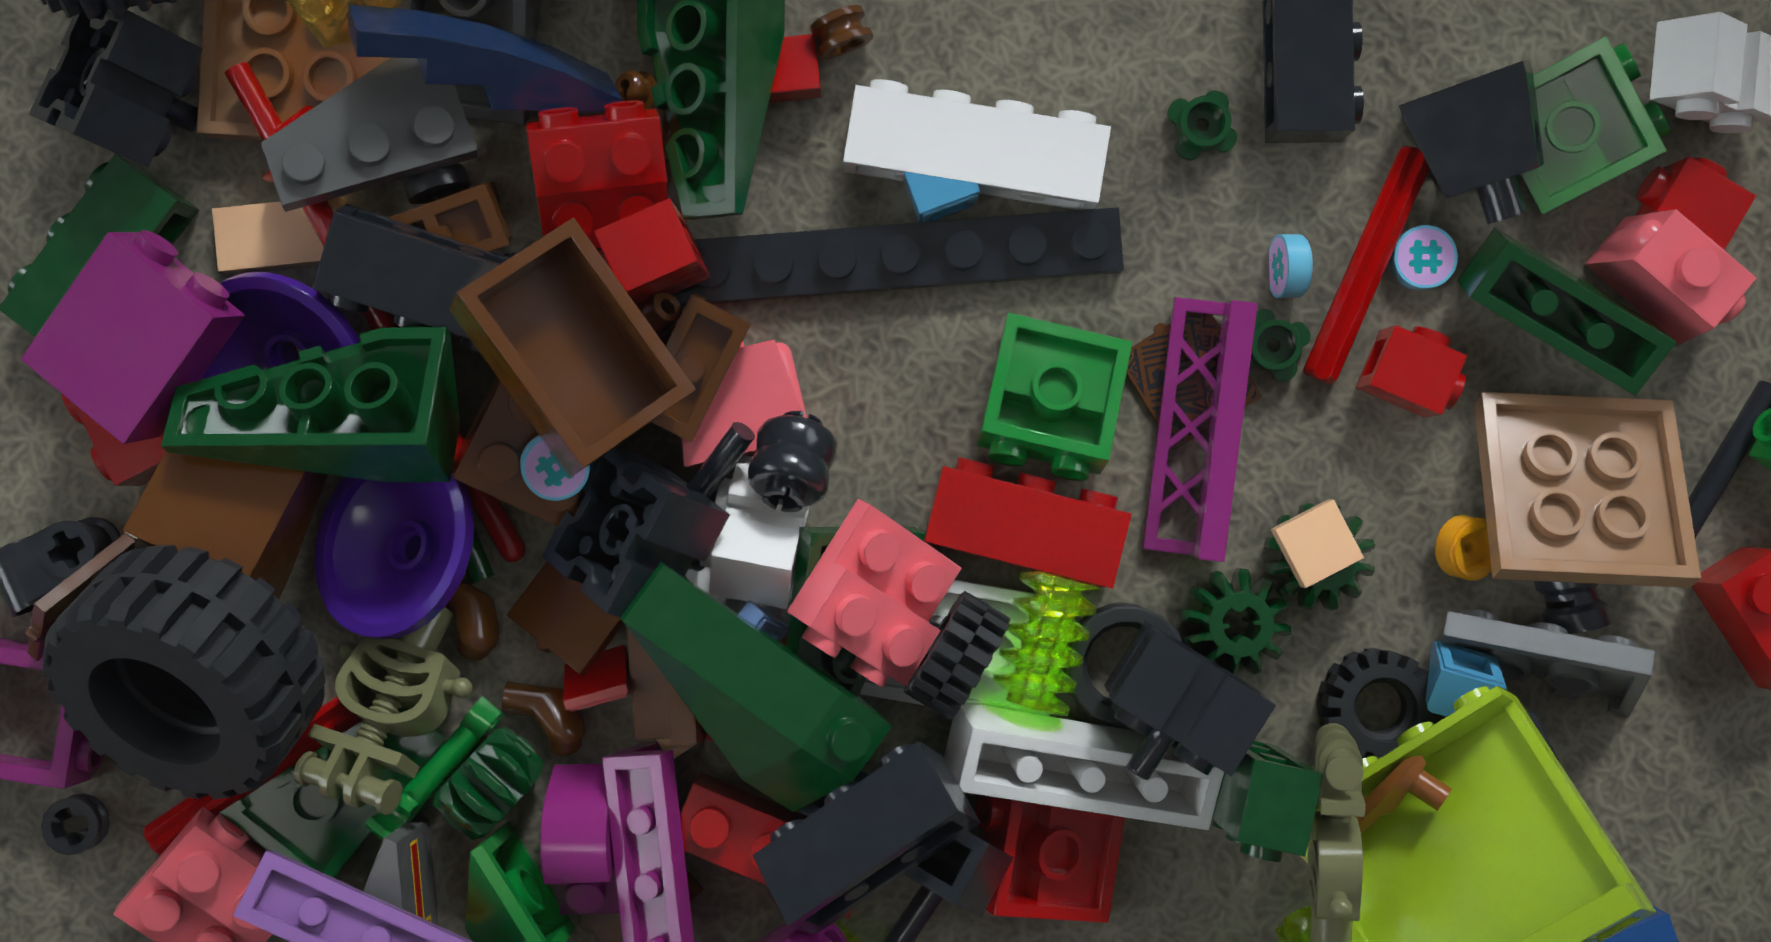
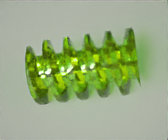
(1045, 642)

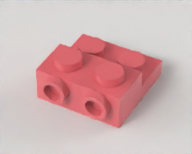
(875, 596)
(196, 886)

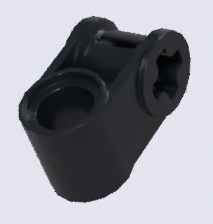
(49, 557)

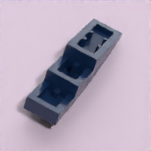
(461, 52)

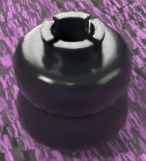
(792, 461)

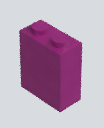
(132, 334)

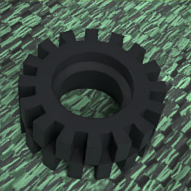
(958, 655)
(1365, 669)

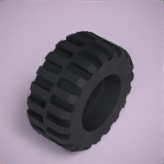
(185, 671)

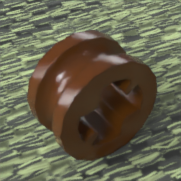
(841, 31)

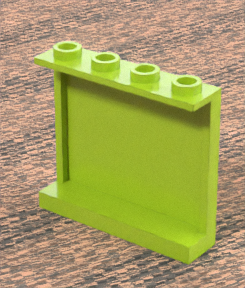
(1504, 852)

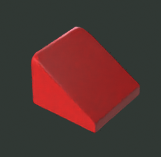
(796, 70)
(603, 683)

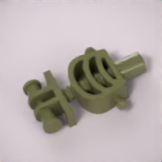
(360, 761)
(1335, 837)

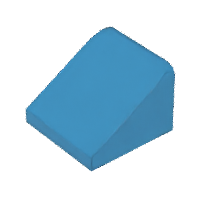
(938, 196)
(1457, 672)

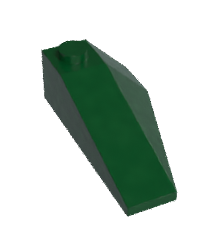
(715, 87)
(348, 412)
(759, 701)

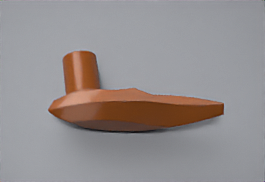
(1404, 778)

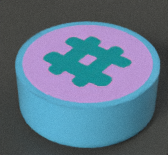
(1423, 258)
(1290, 265)
(546, 475)

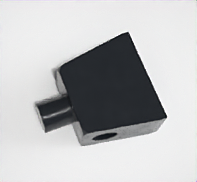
(1481, 136)

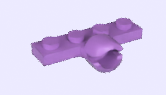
(315, 907)

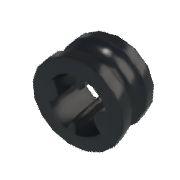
(71, 843)

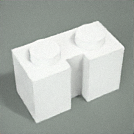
(1713, 71)
(756, 546)

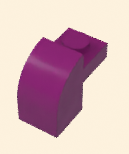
(578, 841)

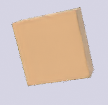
(1317, 543)

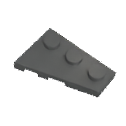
(369, 136)
(1568, 662)

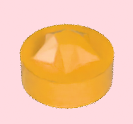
(1464, 548)

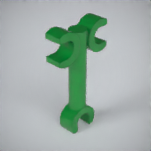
(473, 728)

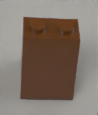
(230, 510)

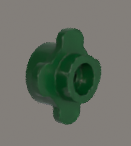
(1213, 110)
(1290, 339)

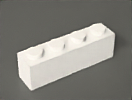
(996, 147)
(1073, 767)

